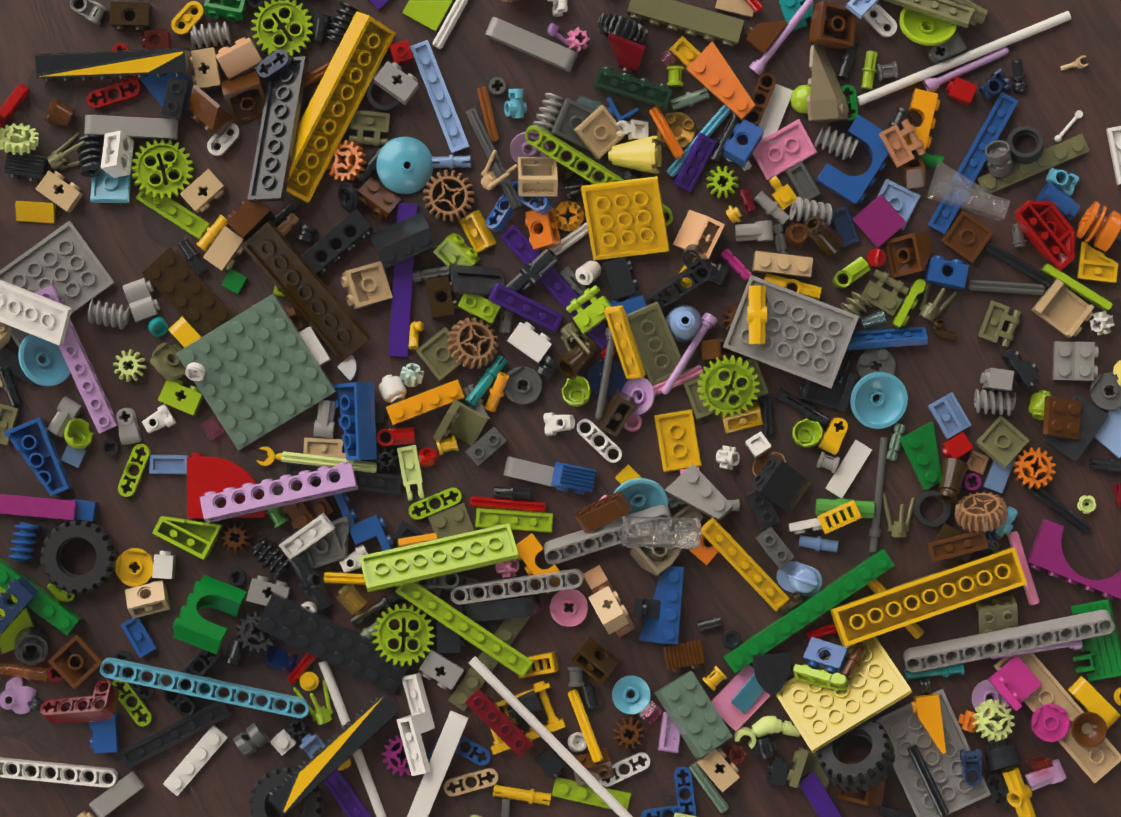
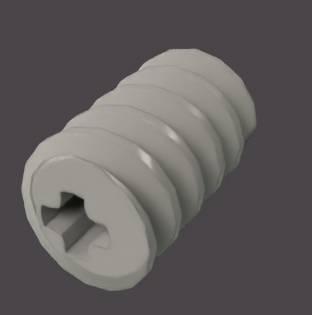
(210, 35)
(549, 112)
(836, 142)
(809, 209)
(108, 315)
(994, 401)

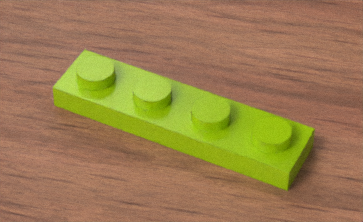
(569, 790)

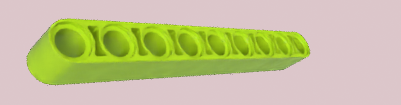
(577, 157)

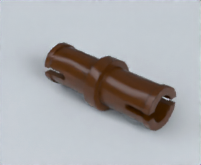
(854, 660)

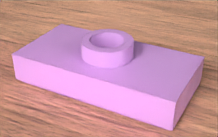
(669, 735)

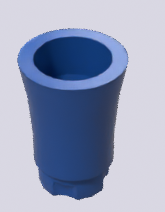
(1063, 202)

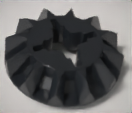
(348, 196)

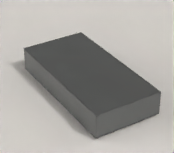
(802, 181)

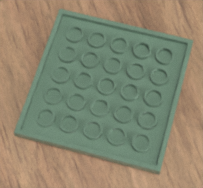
(257, 371)

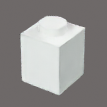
(164, 565)

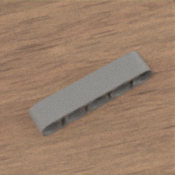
(531, 44)
(132, 126)

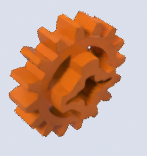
(347, 161)
(1026, 466)

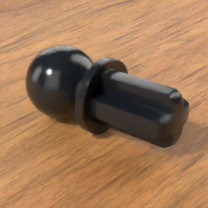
(1019, 85)

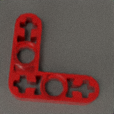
(125, 83)
(13, 103)

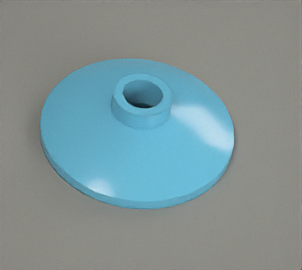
(631, 705)

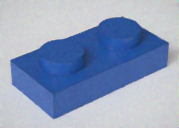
(138, 636)

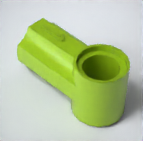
(851, 272)

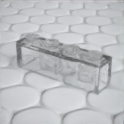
(957, 190)
(660, 532)

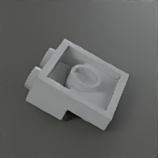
(1074, 361)

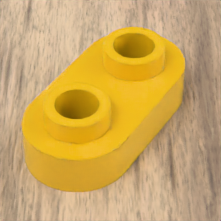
(185, 16)

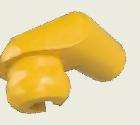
(415, 328)

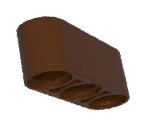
(765, 92)
(602, 512)

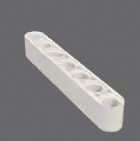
(438, 765)
(61, 769)

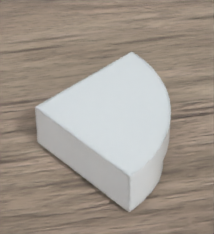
(348, 367)

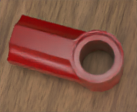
(399, 436)

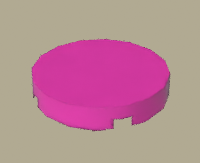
(1050, 722)

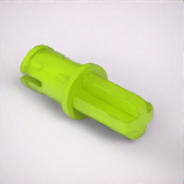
(869, 70)

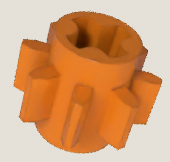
(967, 721)

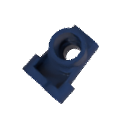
(997, 83)

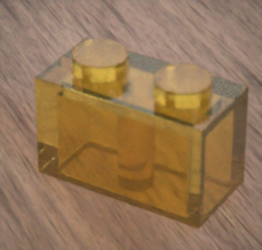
(352, 598)

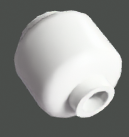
(392, 389)

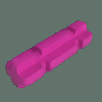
(736, 264)

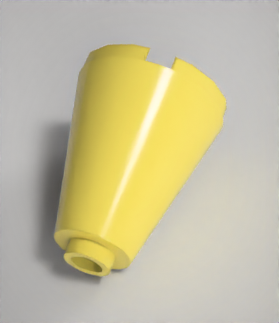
(638, 155)

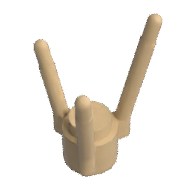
(489, 179)

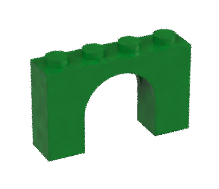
(207, 594)

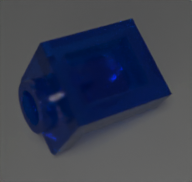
(280, 659)

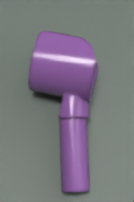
(552, 31)

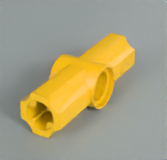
(802, 288)
(757, 314)
(1019, 793)

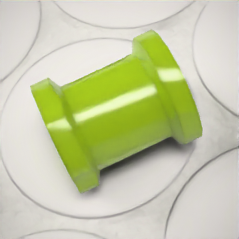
(675, 76)

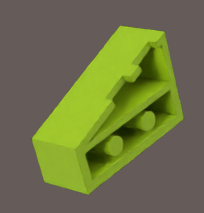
(189, 535)

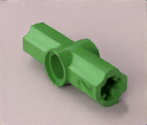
(865, 508)

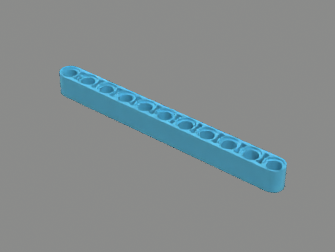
(212, 694)

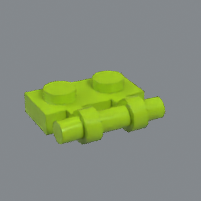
(593, 314)

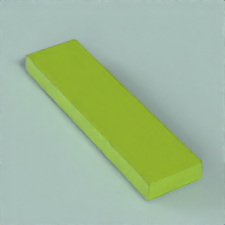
(176, 213)
(1077, 287)
(518, 519)

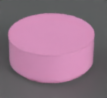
(633, 423)

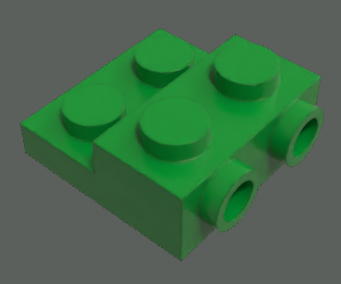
(230, 9)

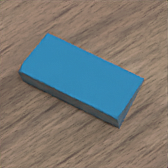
(747, 694)

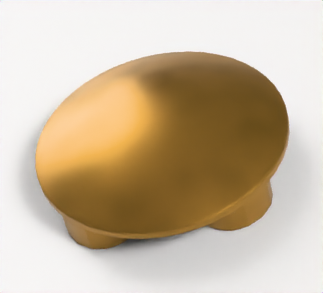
(682, 128)

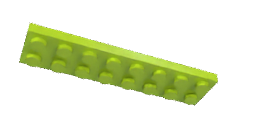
(438, 557)

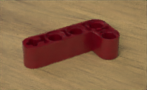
(83, 709)

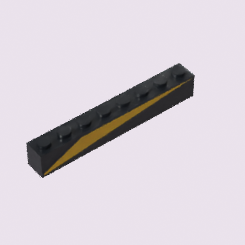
(113, 62)
(332, 756)

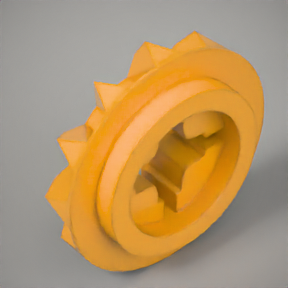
(574, 221)

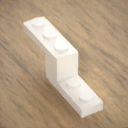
(415, 724)

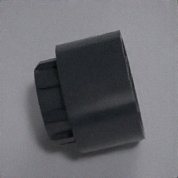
(35, 637)
(1001, 754)

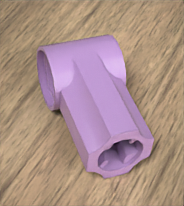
(1046, 776)

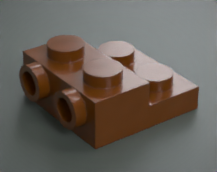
(306, 511)

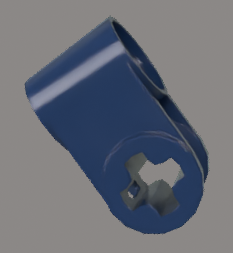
(971, 764)

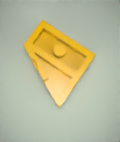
(1095, 265)

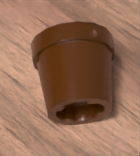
(59, 113)
(796, 234)

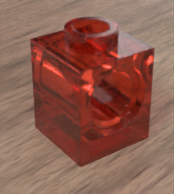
(164, 36)

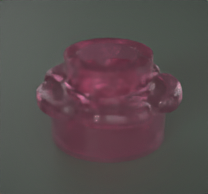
(668, 58)

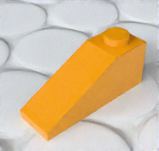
(929, 715)

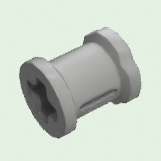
(828, 462)

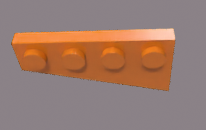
(717, 76)

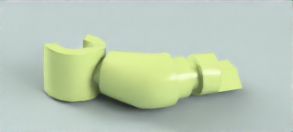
(766, 726)

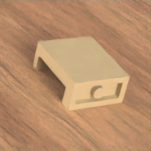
(1063, 309)

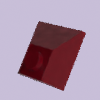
(626, 53)

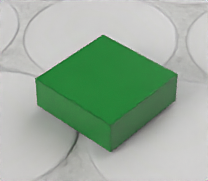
(234, 281)

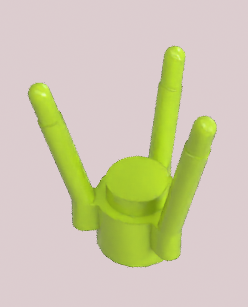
(321, 714)

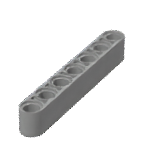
(598, 542)
(508, 591)

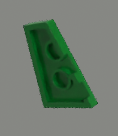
(923, 454)

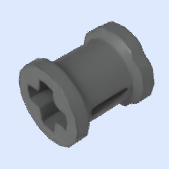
(887, 71)
(576, 676)

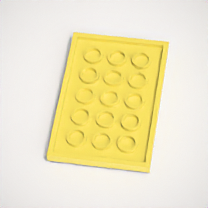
(827, 714)

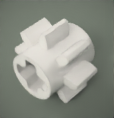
(1101, 323)
(727, 457)

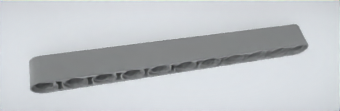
(1017, 644)

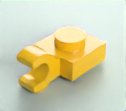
(784, 195)

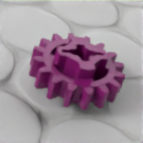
(394, 754)

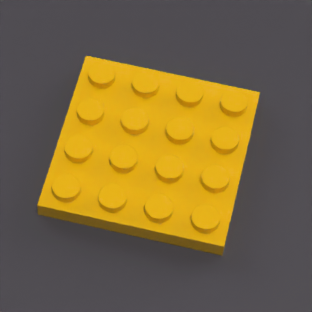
(625, 218)

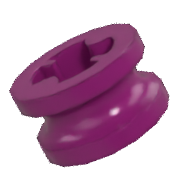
(977, 479)

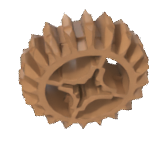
(440, 199)
(474, 357)
(981, 512)

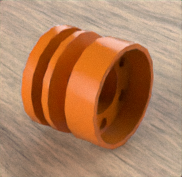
(1100, 226)

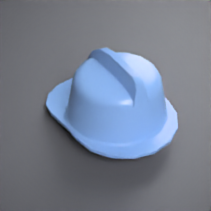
(799, 578)

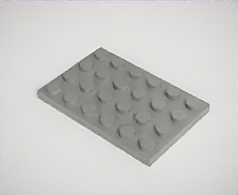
(60, 261)
(800, 333)
(945, 768)

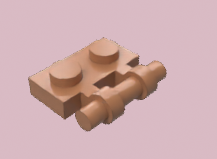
(897, 146)

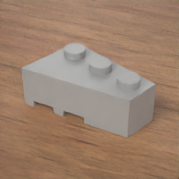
(699, 493)

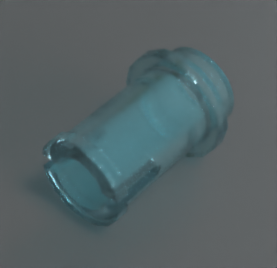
(592, 104)
(873, 319)

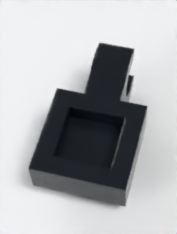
(529, 700)

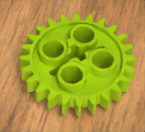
(296, 18)
(145, 173)
(712, 380)
(420, 636)

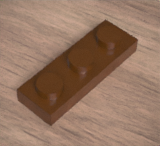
(957, 545)

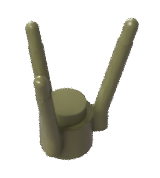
(979, 12)
(58, 158)
(930, 310)
(571, 333)
(899, 528)

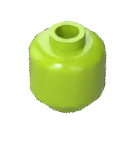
(1037, 404)

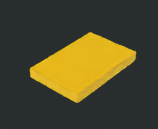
(677, 440)

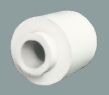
(588, 272)

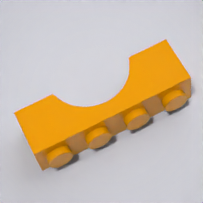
(425, 402)

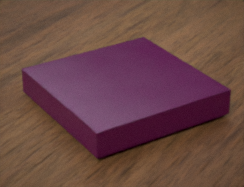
(879, 220)

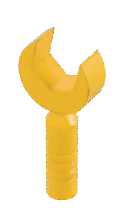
(271, 456)

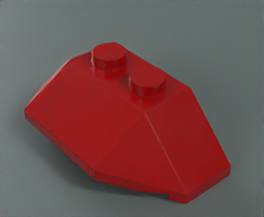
(1047, 231)

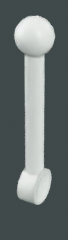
(1078, 114)

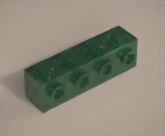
(633, 89)

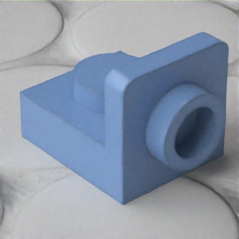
(311, 743)

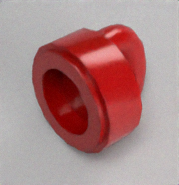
(876, 258)
(427, 457)

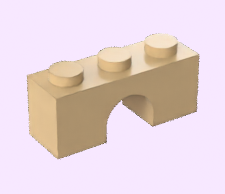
(782, 264)

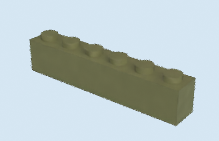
(688, 18)

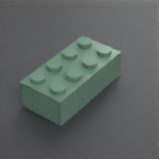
(693, 714)

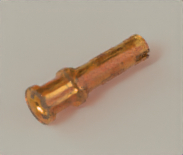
(29, 672)

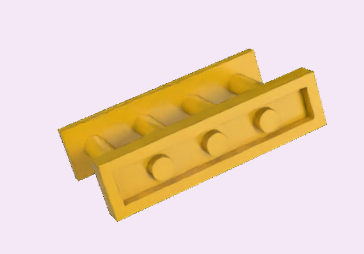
(553, 722)

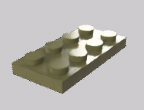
(654, 342)
(697, 404)

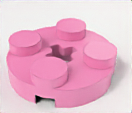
(568, 618)

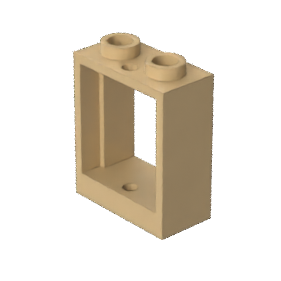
(537, 178)

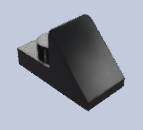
(646, 608)

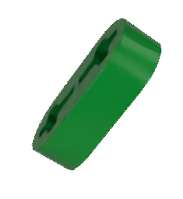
(852, 101)

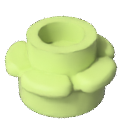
(1091, 504)

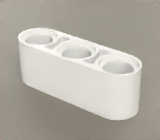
(595, 431)

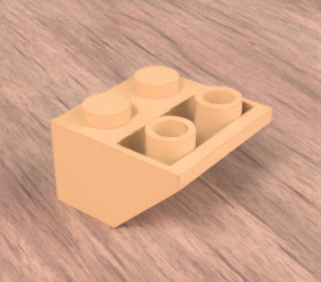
(239, 58)
(699, 230)

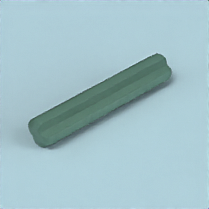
(708, 787)

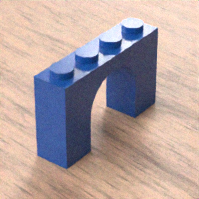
(853, 187)

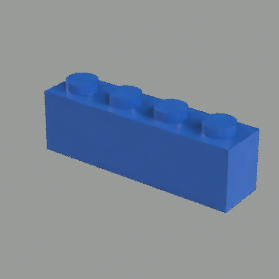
(357, 419)
(40, 453)
(669, 593)

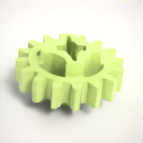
(18, 139)
(995, 712)

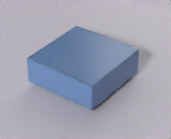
(73, 456)

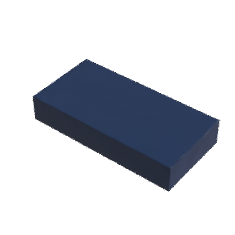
(844, 226)

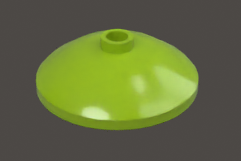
(925, 28)

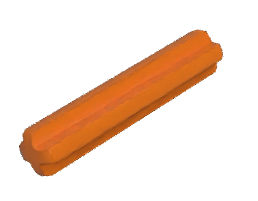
(666, 132)

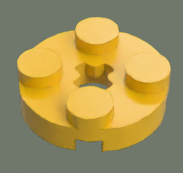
(128, 558)

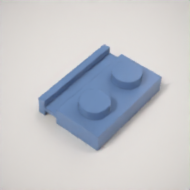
(949, 415)

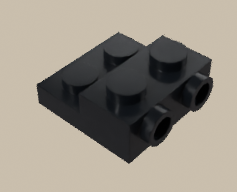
(1025, 372)

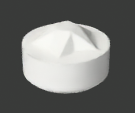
(195, 371)
(577, 742)

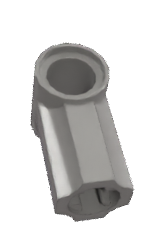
(758, 231)
(66, 412)
(325, 424)

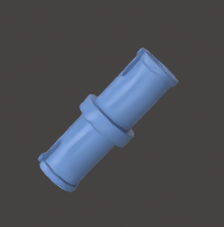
(451, 161)
(818, 543)

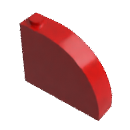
(215, 474)

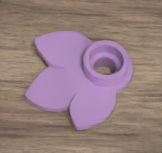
(20, 696)

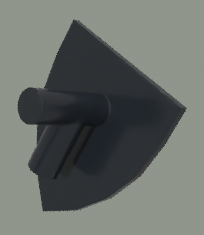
(772, 671)

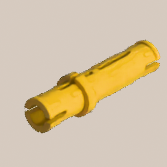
(530, 796)

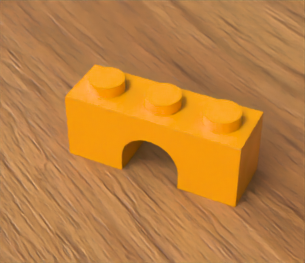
(925, 104)
(527, 551)

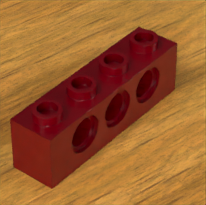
(499, 722)

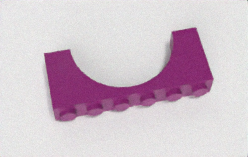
(1048, 554)

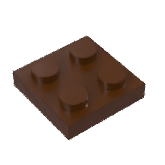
(967, 236)
(1062, 418)

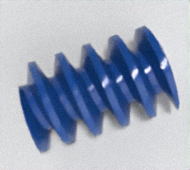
(23, 542)

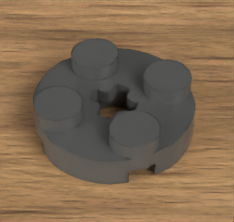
(880, 356)
(533, 387)
(1098, 393)

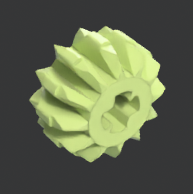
(131, 357)

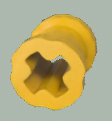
(447, 445)
(714, 678)

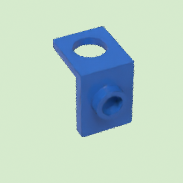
(613, 111)

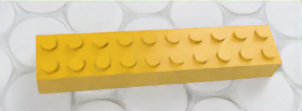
(336, 102)
(928, 596)

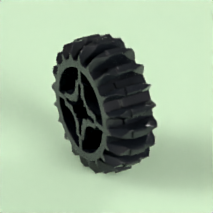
(622, 27)

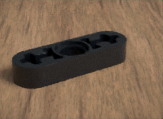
(138, 689)

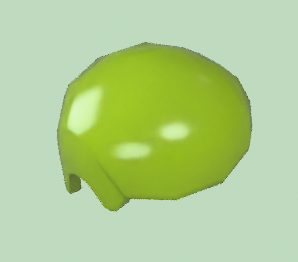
(799, 98)
(576, 391)
(807, 433)
(78, 434)

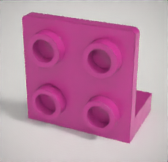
(1014, 682)

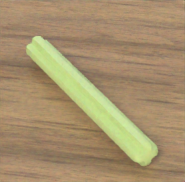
(316, 460)

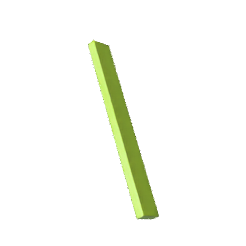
(465, 627)

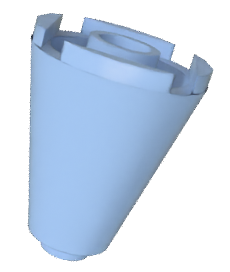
(680, 331)

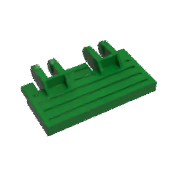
(1104, 649)

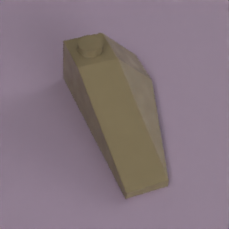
(826, 97)
(660, 558)

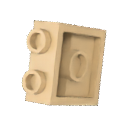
(366, 285)

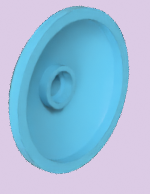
(391, 165)
(53, 366)
(889, 405)
(650, 494)

